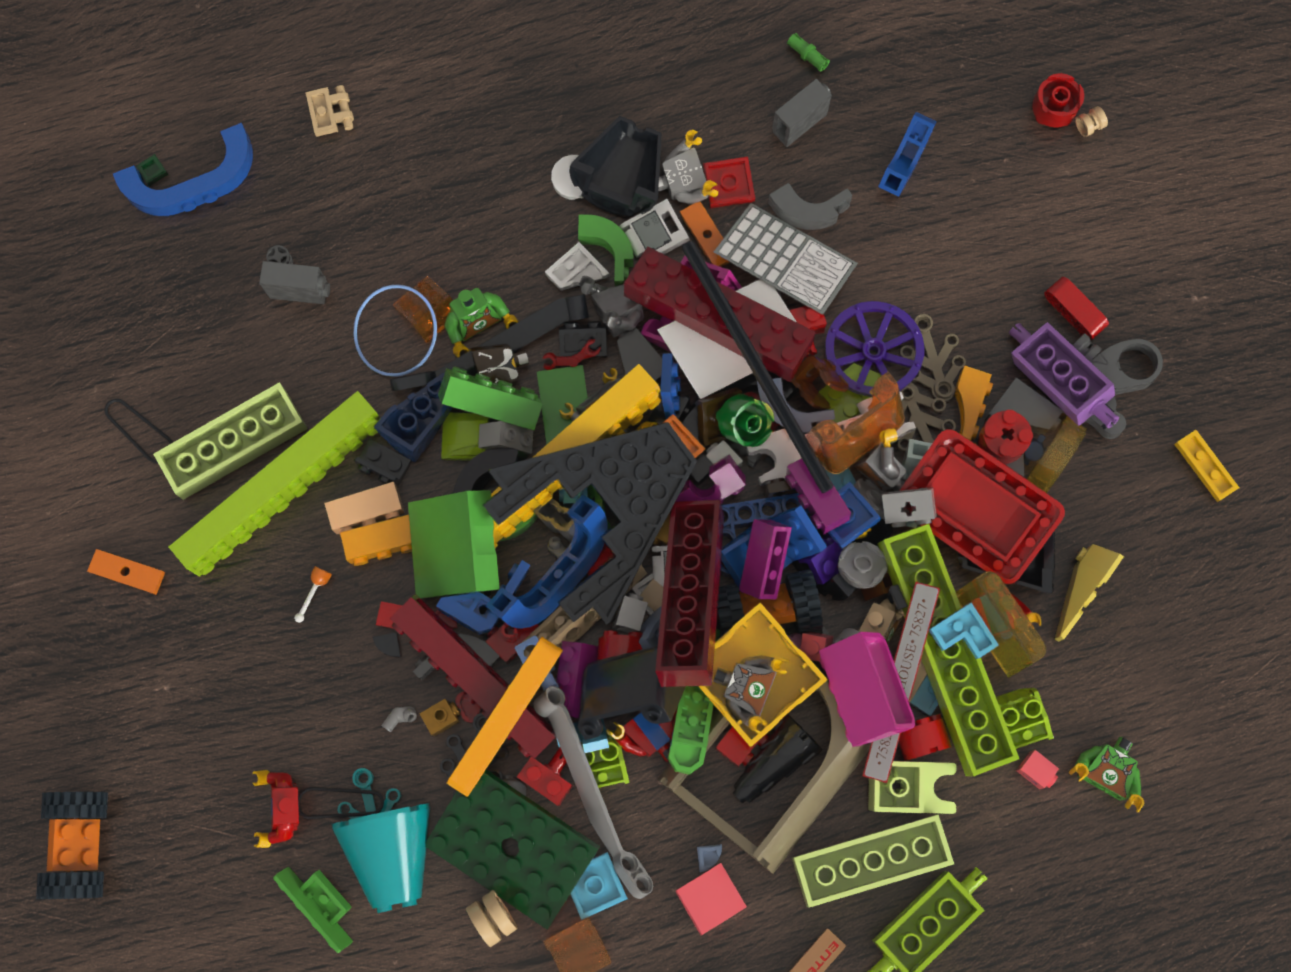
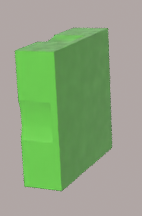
(453, 545)

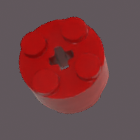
(1057, 100)
(1014, 427)
(613, 644)
(925, 738)

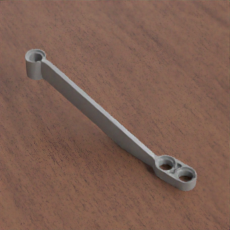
(551, 705)

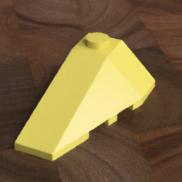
(1093, 569)

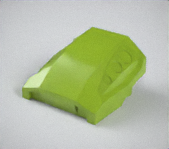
(461, 436)
(1025, 716)
(608, 764)

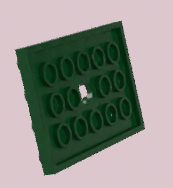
(549, 854)

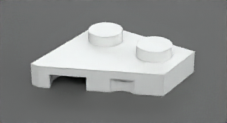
(572, 266)

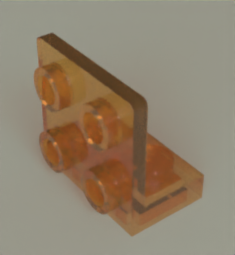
(417, 311)
(578, 948)

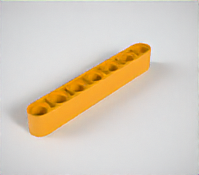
(504, 716)

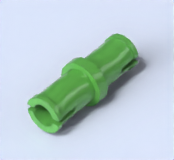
(808, 52)

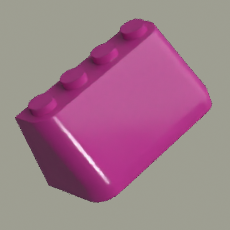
(866, 688)

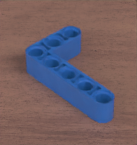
(755, 508)

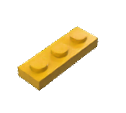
(1206, 465)

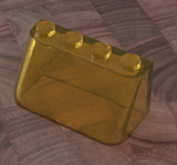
(1016, 636)

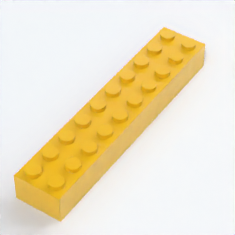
(603, 419)

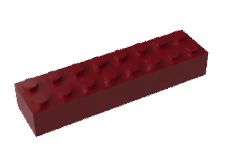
(680, 297)
(690, 594)
(468, 670)

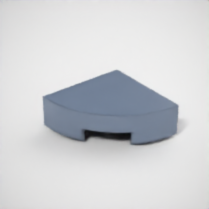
(708, 856)

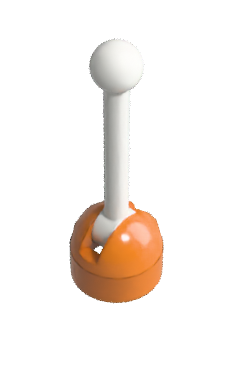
(319, 578)

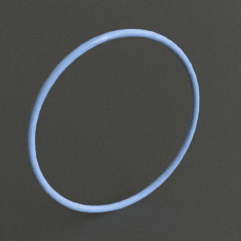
(434, 330)

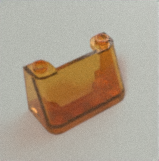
(841, 448)

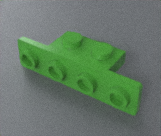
(319, 903)

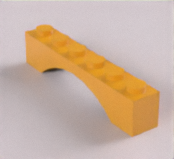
(969, 394)

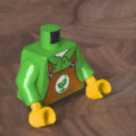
(473, 313)
(1112, 771)

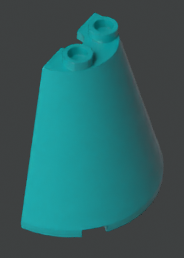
(387, 854)

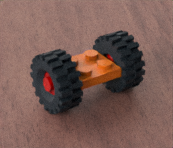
(795, 603)
(72, 845)

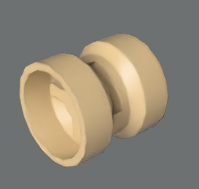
(1091, 121)

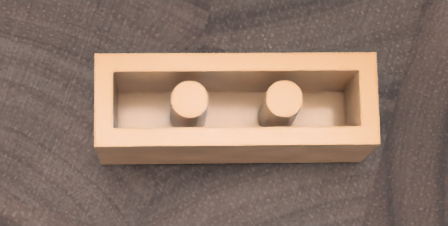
(365, 508)

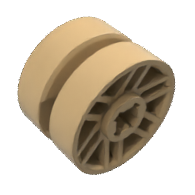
(490, 918)

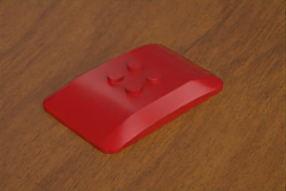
(984, 506)

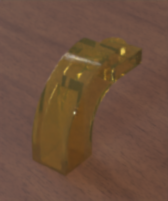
(1057, 454)

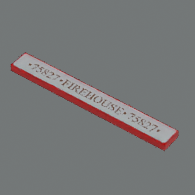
(907, 663)

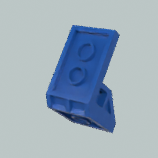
(802, 542)
(466, 607)

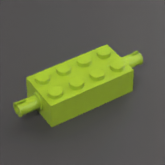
(929, 923)

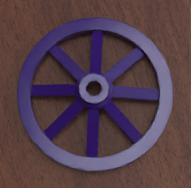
(875, 344)

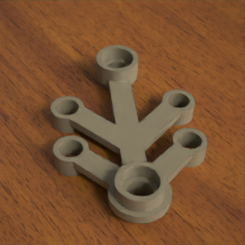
(935, 363)
(920, 418)

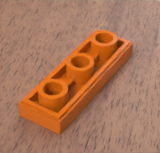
(701, 224)
(114, 568)

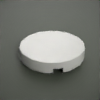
(562, 181)

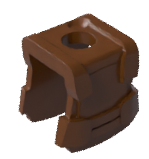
(826, 370)

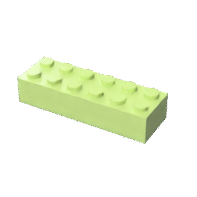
(230, 441)
(872, 860)

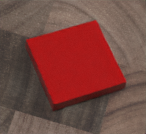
(732, 181)

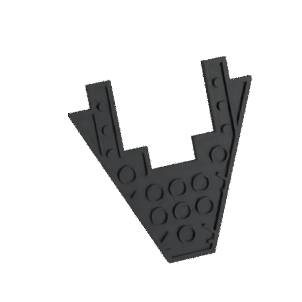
(635, 477)

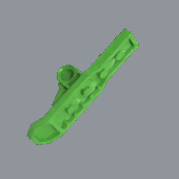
(691, 729)

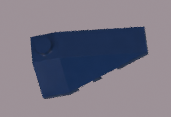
(414, 421)

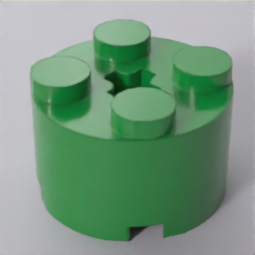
(745, 420)

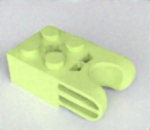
(915, 790)

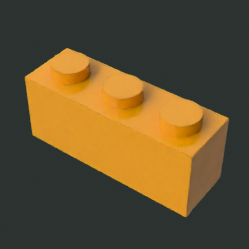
(377, 540)

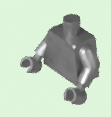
(612, 306)

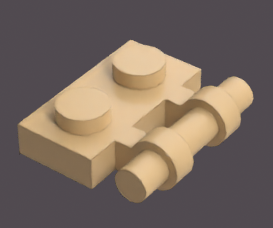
(322, 112)

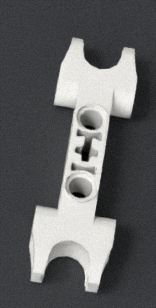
(784, 452)

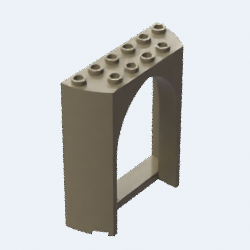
(834, 771)

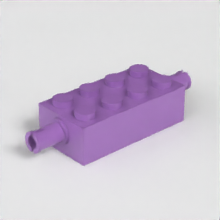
(1063, 374)

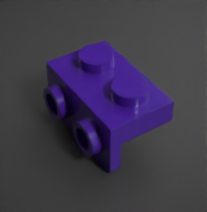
(825, 563)

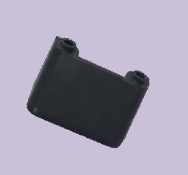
(624, 686)

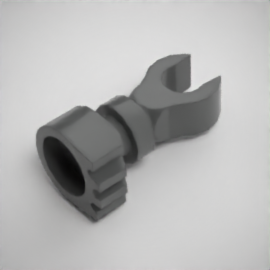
(752, 459)

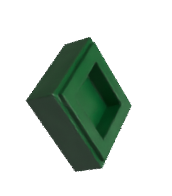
(151, 170)

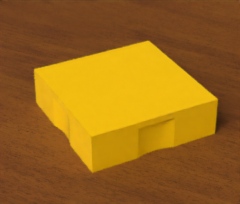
(762, 635)

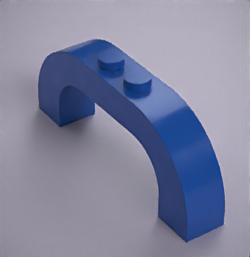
(195, 191)
(562, 576)

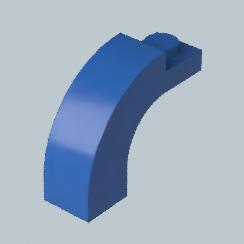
(908, 154)

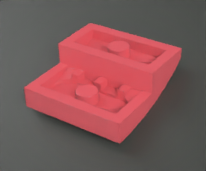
(710, 899)

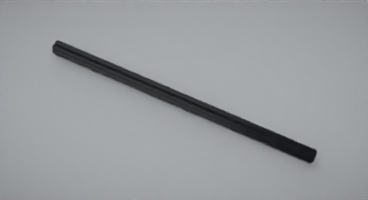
(757, 367)

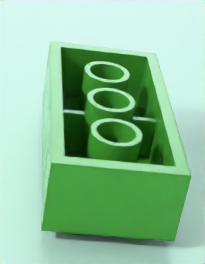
(489, 398)

